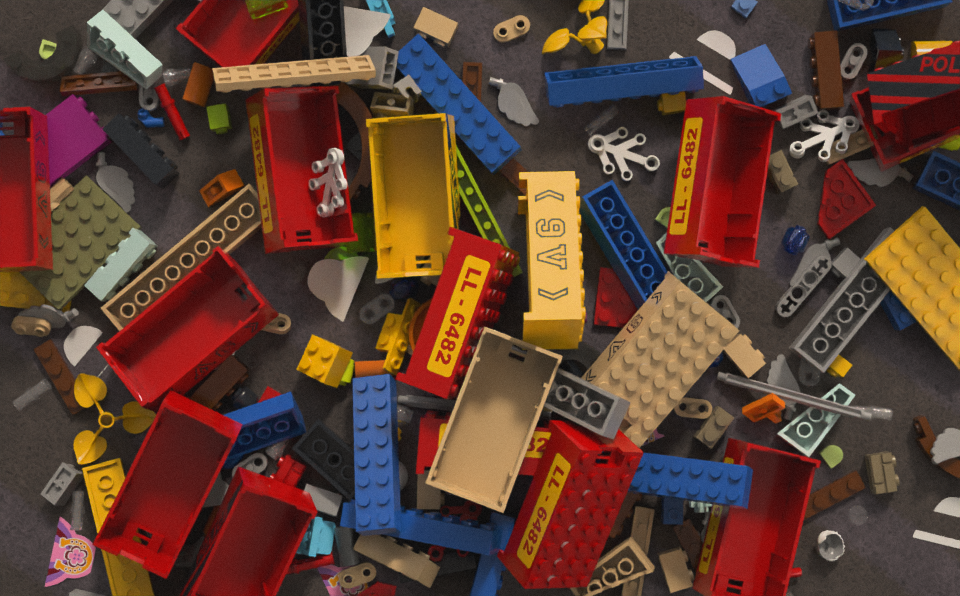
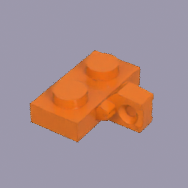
(765, 407)

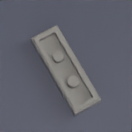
(617, 25)

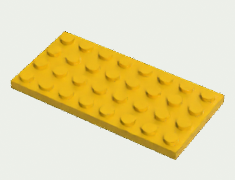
(924, 274)

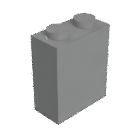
(385, 64)

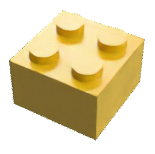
(324, 361)

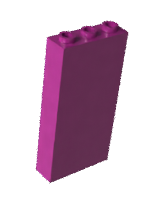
(72, 137)

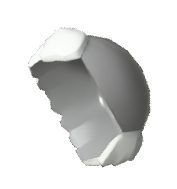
(830, 545)

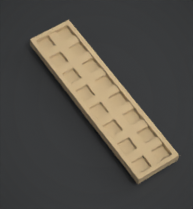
(291, 73)

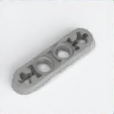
(806, 288)

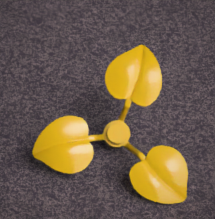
(588, 35)
(90, 390)

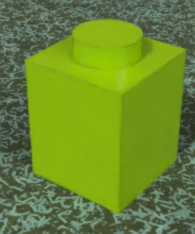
(219, 118)

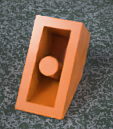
(221, 187)

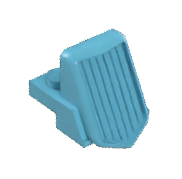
(317, 538)

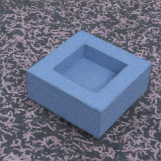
(743, 7)

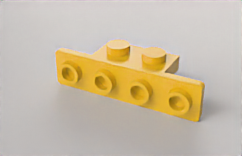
(395, 336)

